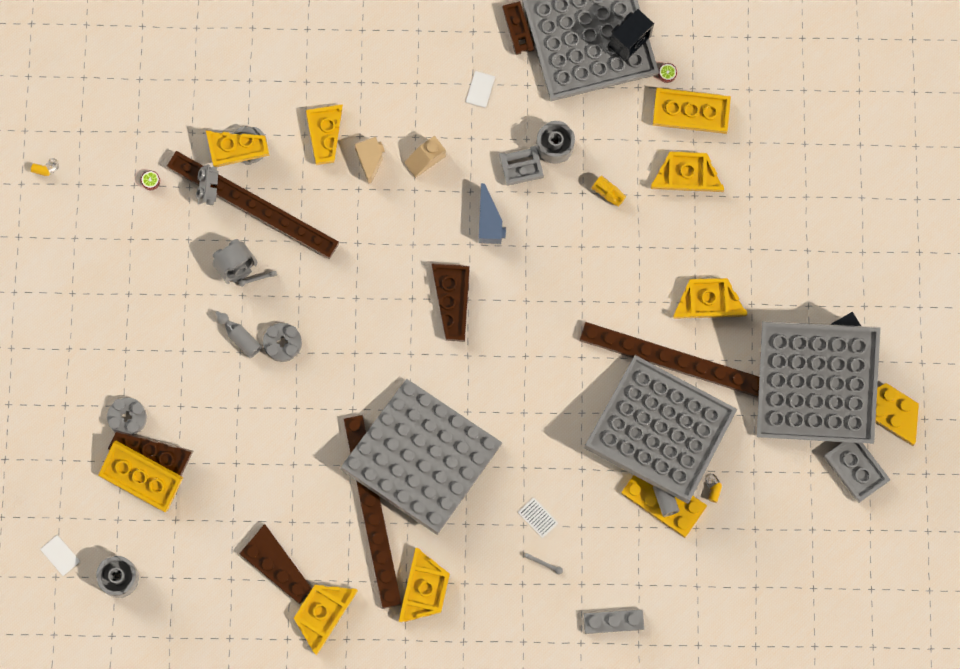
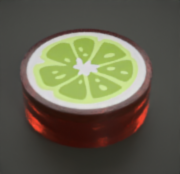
(667, 72)
(150, 180)

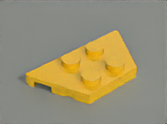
(688, 173)
(709, 299)
(897, 413)
(424, 588)
(322, 612)

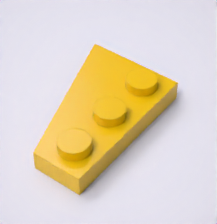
(324, 132)
(235, 148)

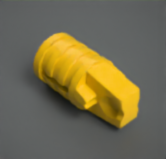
(608, 191)

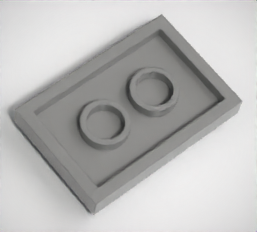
(857, 469)

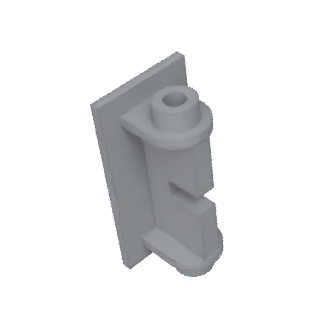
(205, 193)

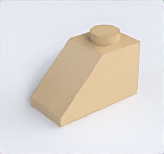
(370, 156)
(425, 156)

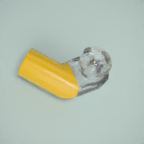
(46, 170)
(714, 485)

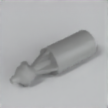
(239, 335)
(666, 502)

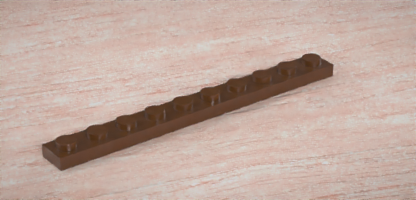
(258, 207)
(671, 359)
(375, 526)

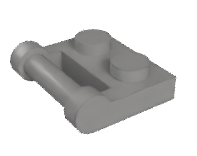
(521, 171)

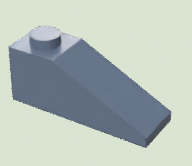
(490, 221)

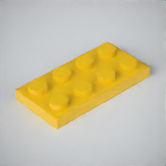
(691, 110)
(140, 476)
(643, 495)

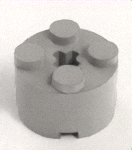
(565, 140)
(234, 261)
(127, 571)

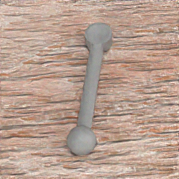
(242, 282)
(558, 570)

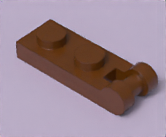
(517, 27)

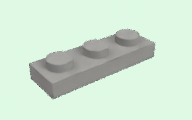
(613, 621)

